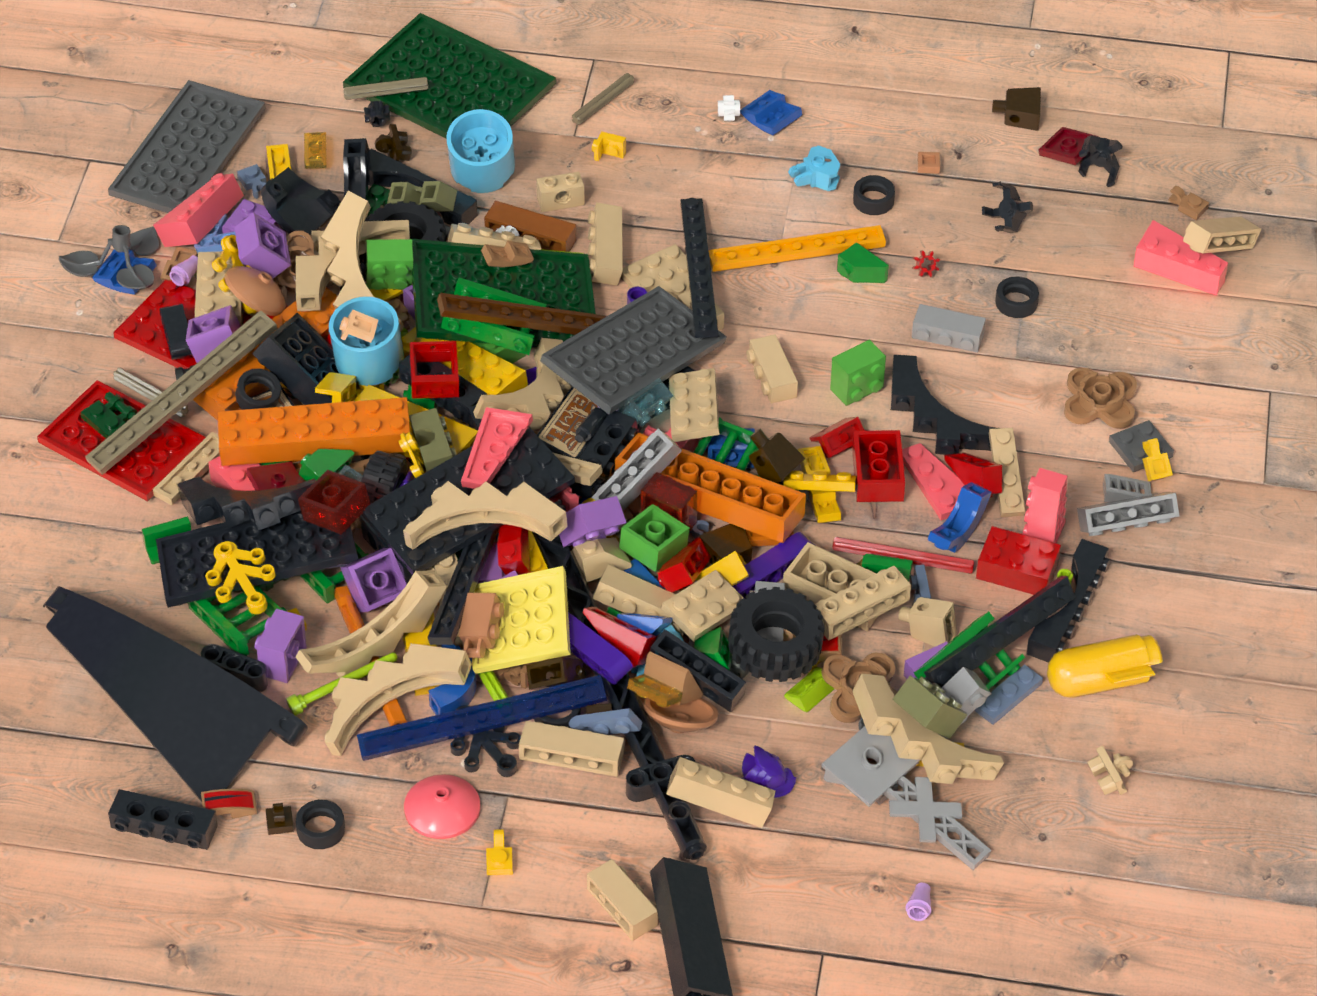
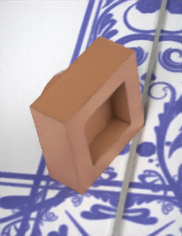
(928, 162)

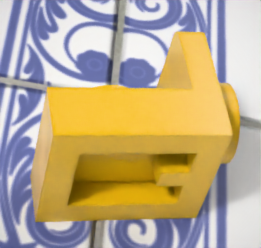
(609, 144)

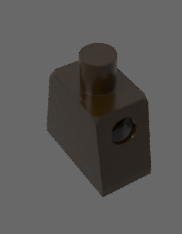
(1020, 107)
(774, 456)
(725, 541)
(563, 669)

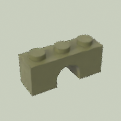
(433, 194)
(431, 438)

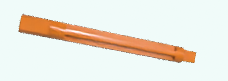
(354, 622)

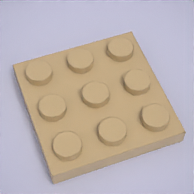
(660, 269)

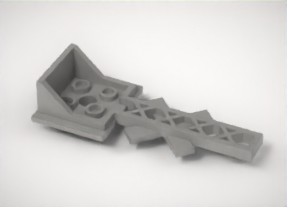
(870, 782)

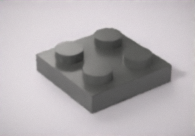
(1129, 444)

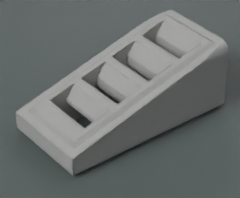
(1114, 484)

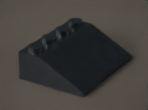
(298, 359)

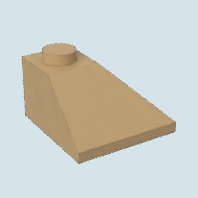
(597, 555)

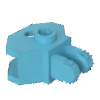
(816, 170)

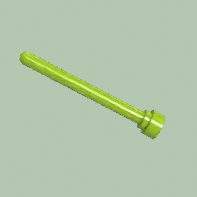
(299, 702)

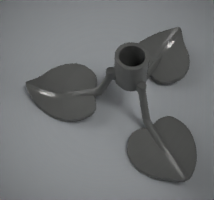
(136, 277)

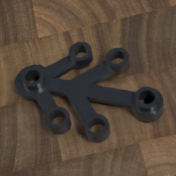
(485, 740)

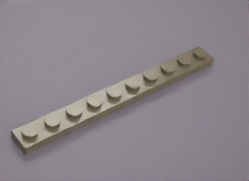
(181, 392)

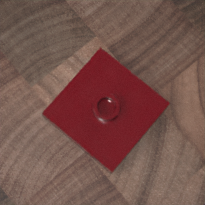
(1064, 146)
(273, 476)

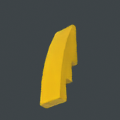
(822, 502)

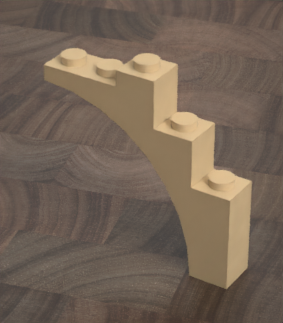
(344, 236)
(312, 270)
(535, 399)
(486, 504)
(381, 635)
(388, 680)
(940, 757)

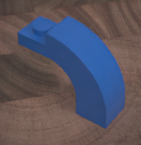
(962, 520)
(450, 697)

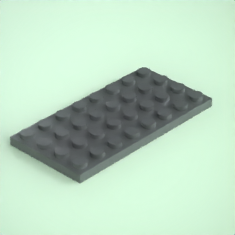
(186, 146)
(630, 349)

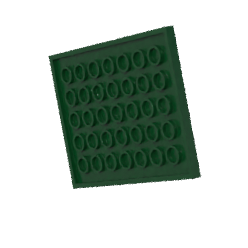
(459, 72)
(551, 278)

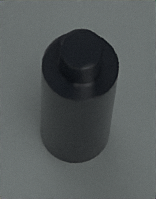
(590, 425)

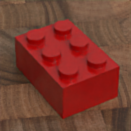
(878, 466)
(1017, 561)

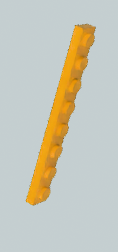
(795, 248)

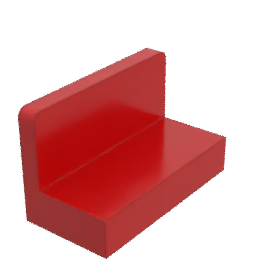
(838, 436)

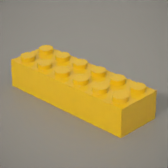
(479, 367)

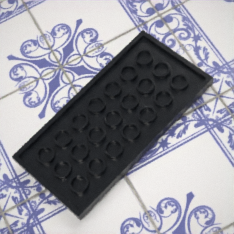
(528, 463)
(289, 546)

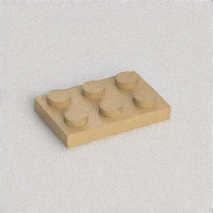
(702, 605)

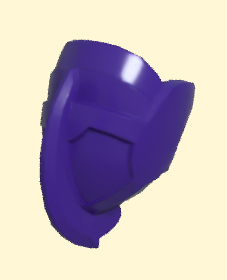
(767, 771)

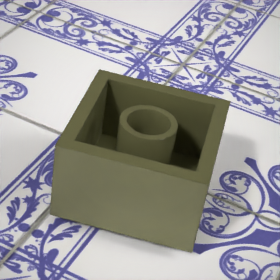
(930, 706)

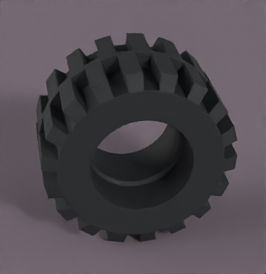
(383, 474)

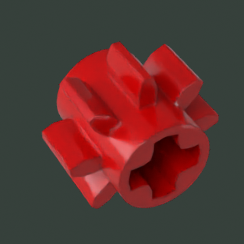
(920, 260)

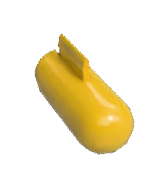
(1103, 665)

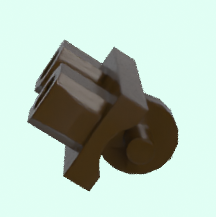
(394, 144)

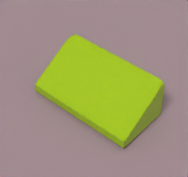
(809, 691)

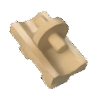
(1113, 780)

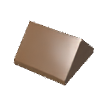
(674, 676)

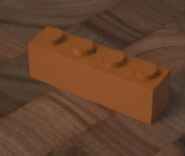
(549, 231)

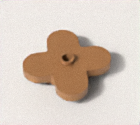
(298, 244)
(1100, 397)
(843, 675)

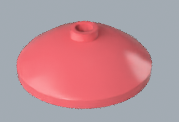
(444, 815)

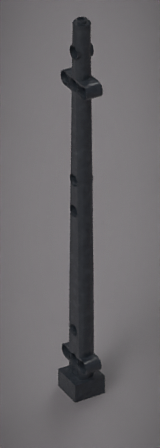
(642, 743)

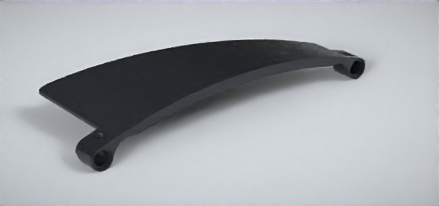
(181, 702)

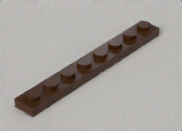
(515, 314)

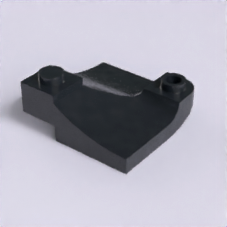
(297, 203)

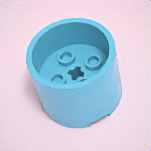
(481, 150)
(368, 361)

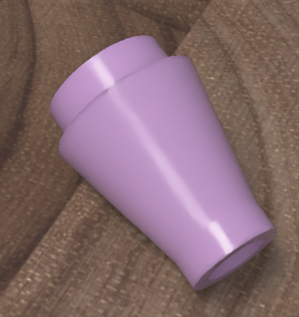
(184, 271)
(919, 904)

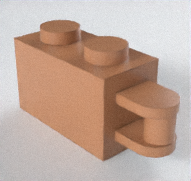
(480, 623)

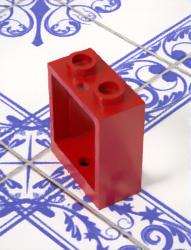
(434, 385)

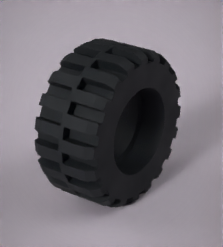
(423, 223)
(771, 658)

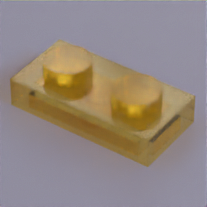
(315, 150)
(655, 690)

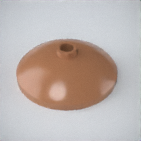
(256, 289)
(683, 718)

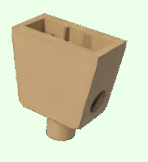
(930, 620)

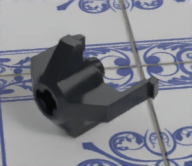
(1100, 154)
(1010, 209)

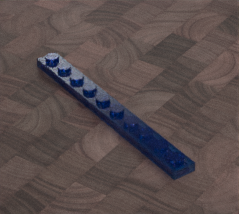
(481, 717)

